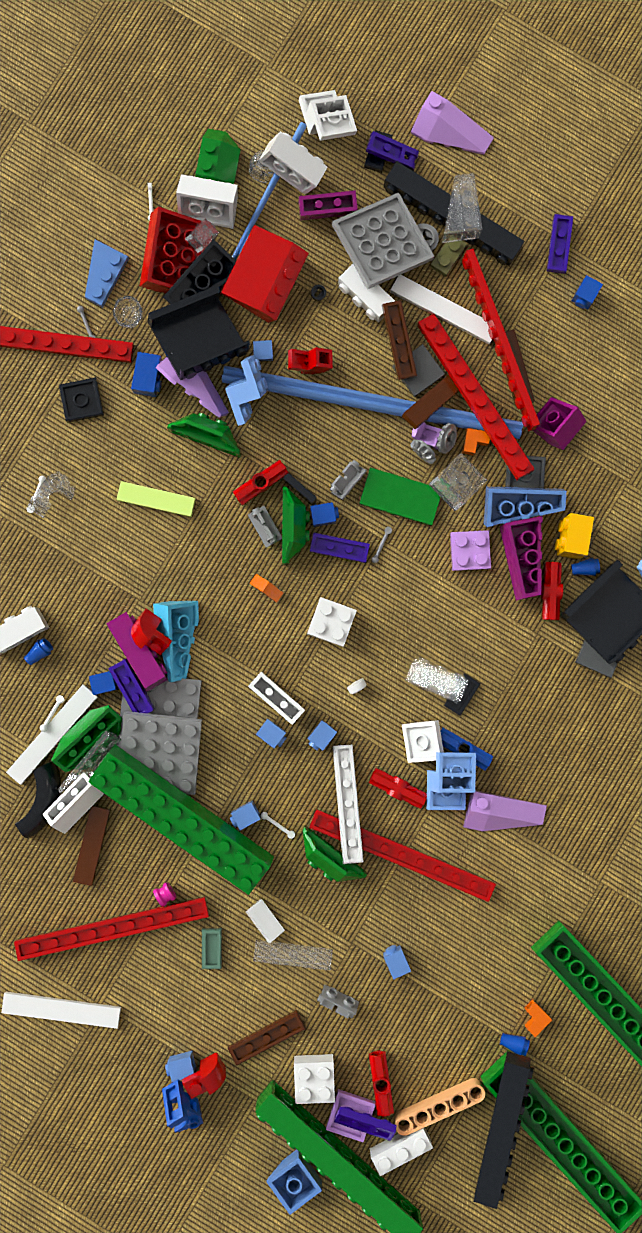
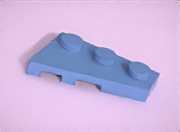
(104, 272)

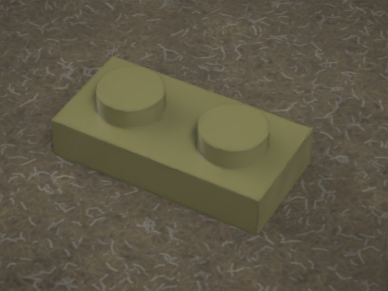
(448, 256)

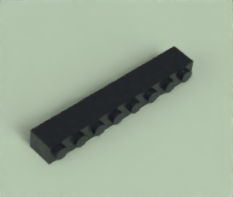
(434, 202)
(502, 1129)

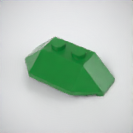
(218, 157)
(206, 432)
(293, 526)
(84, 735)
(329, 859)

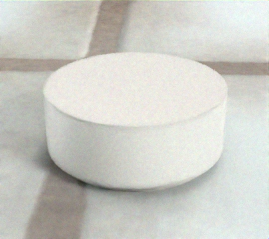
(356, 686)

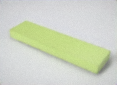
(156, 499)

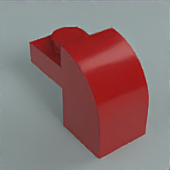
(310, 362)
(145, 632)
(208, 1078)

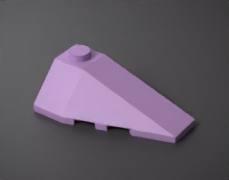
(446, 124)
(198, 386)
(498, 812)

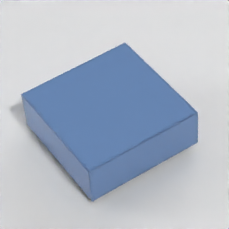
(263, 350)

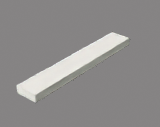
(441, 307)
(49, 739)
(347, 804)
(61, 1010)

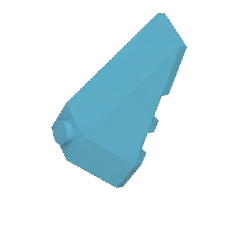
(178, 625)

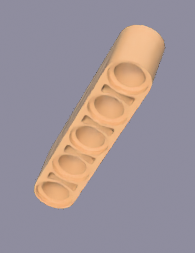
(434, 1115)

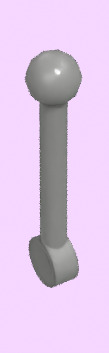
(80, 309)
(388, 530)

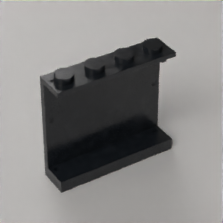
(197, 333)
(608, 614)

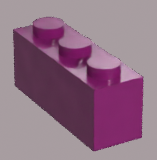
(327, 205)

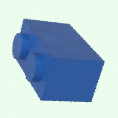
(146, 375)

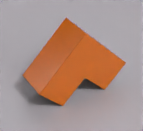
(473, 438)
(266, 588)
(539, 1019)

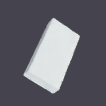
(265, 921)

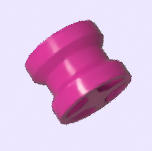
(164, 894)

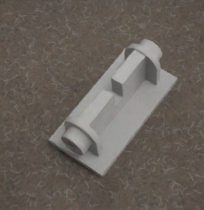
(342, 486)
(264, 526)
(346, 1004)

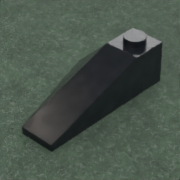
(207, 271)

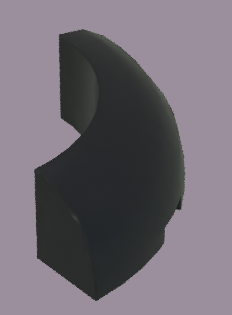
(47, 785)

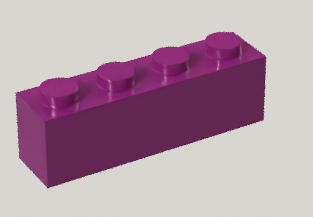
(142, 659)

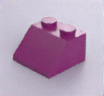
(559, 423)

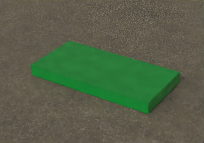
(400, 496)

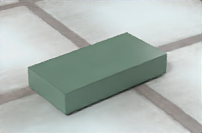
(211, 948)

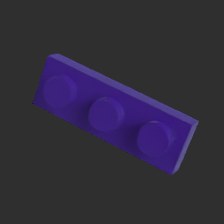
(559, 243)
(339, 547)
(131, 687)
(365, 1123)

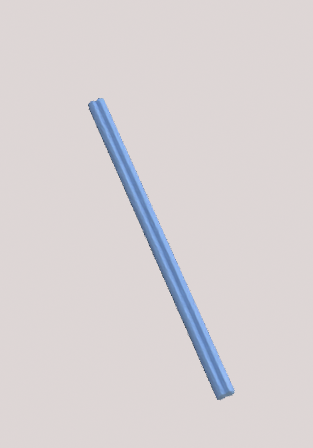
(363, 400)

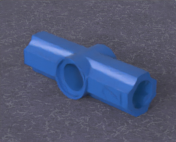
(452, 743)

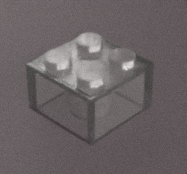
(457, 482)

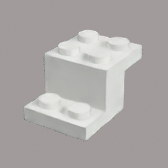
(327, 115)

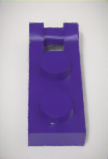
(391, 150)

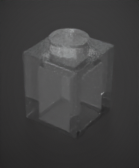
(202, 235)

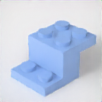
(246, 389)
(451, 781)

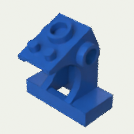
(188, 1113)

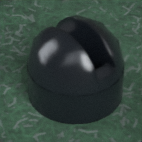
(321, 295)

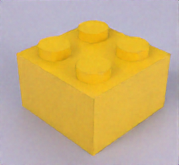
(574, 536)

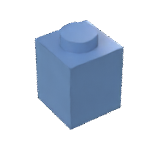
(272, 734)
(321, 736)
(245, 815)
(396, 961)
(180, 1066)

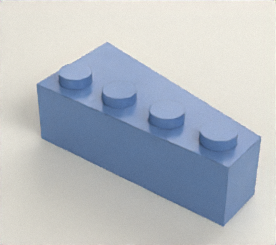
(518, 503)

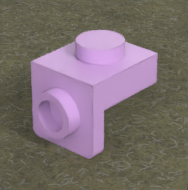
(427, 434)

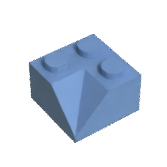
(294, 1182)

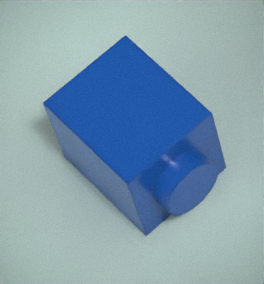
(586, 292)
(324, 514)
(102, 683)

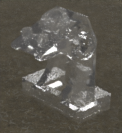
(52, 484)

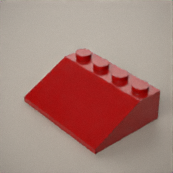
(166, 249)
(264, 273)

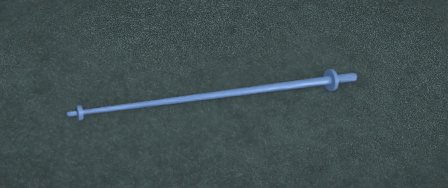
(296, 138)

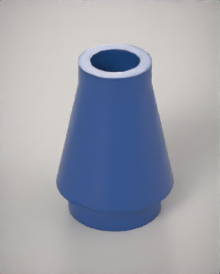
(587, 567)
(40, 650)
(516, 1044)

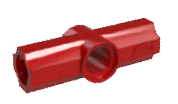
(270, 475)
(551, 591)
(398, 788)
(382, 1094)

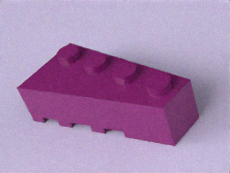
(524, 555)

